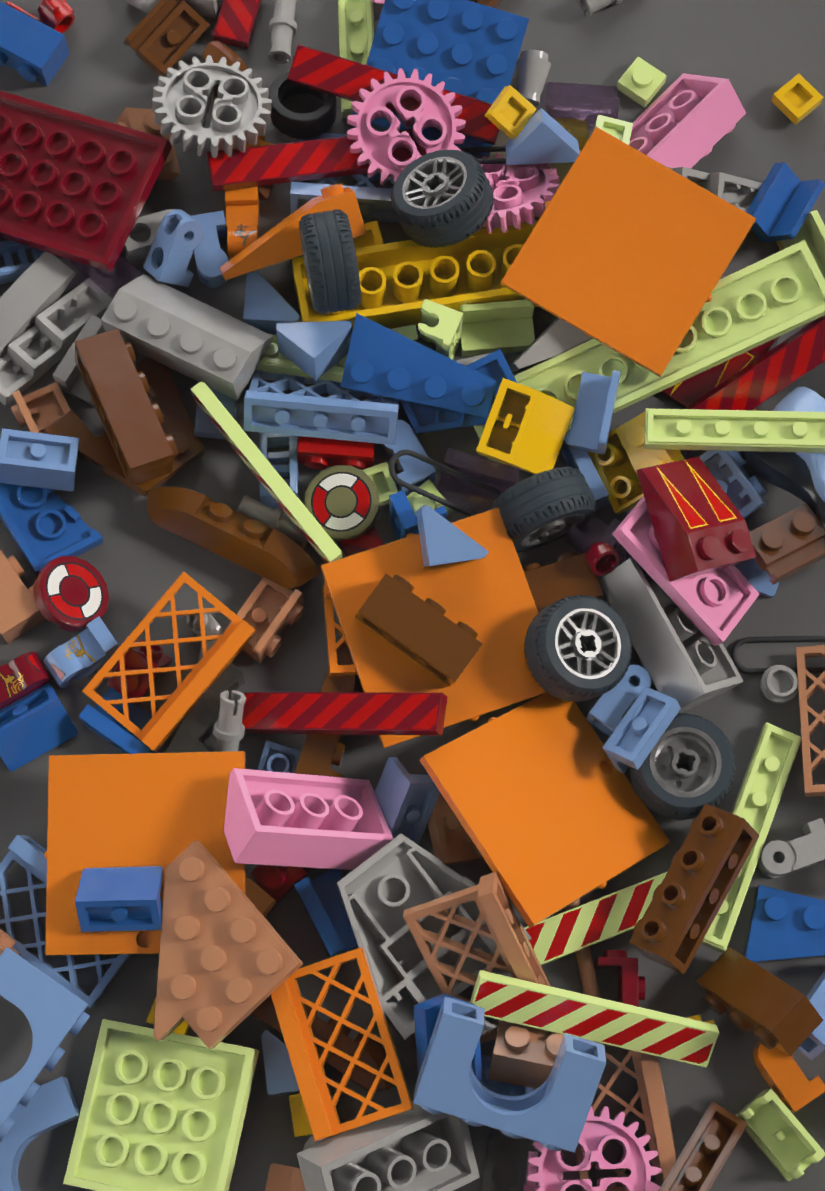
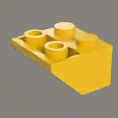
(525, 428)
(622, 458)

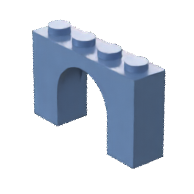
(51, 1014)
(48, 1109)
(548, 1115)

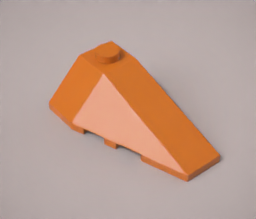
(284, 239)

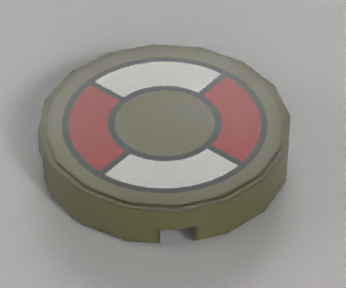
(343, 502)

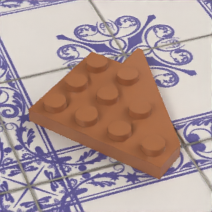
(214, 951)

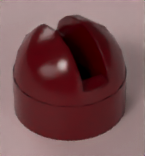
(595, 561)

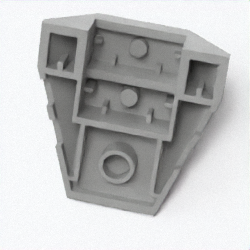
(375, 902)

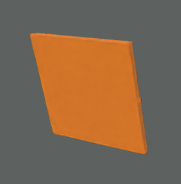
(628, 251)
(482, 593)
(544, 805)
(129, 815)

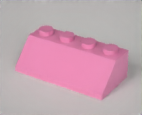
(687, 120)
(302, 820)

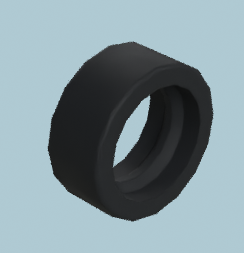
(298, 124)

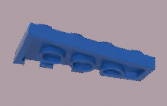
(406, 371)
(44, 525)

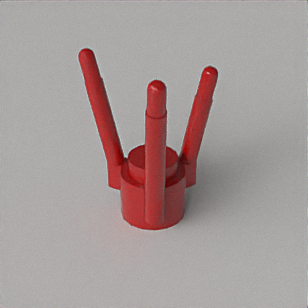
(53, 13)

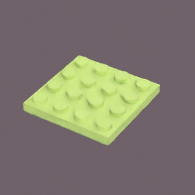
(160, 1112)

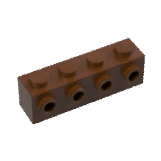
(125, 407)
(694, 888)

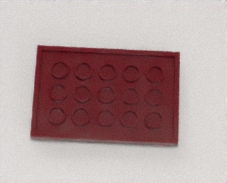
(72, 180)

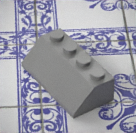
(187, 335)
(668, 643)
(394, 1154)

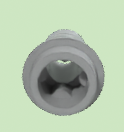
(532, 74)

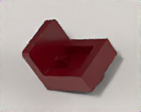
(136, 659)
(279, 879)
(630, 985)

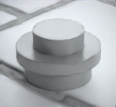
(779, 684)

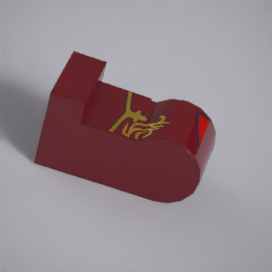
(21, 677)

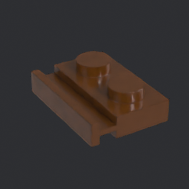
(166, 34)
(789, 543)

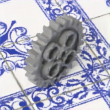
(237, 112)

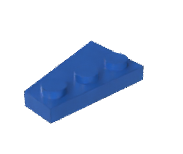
(430, 419)
(785, 926)

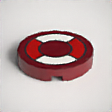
(71, 593)

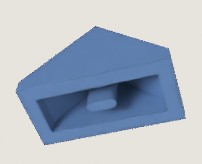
(542, 142)
(265, 305)
(314, 345)
(443, 541)
(278, 1067)

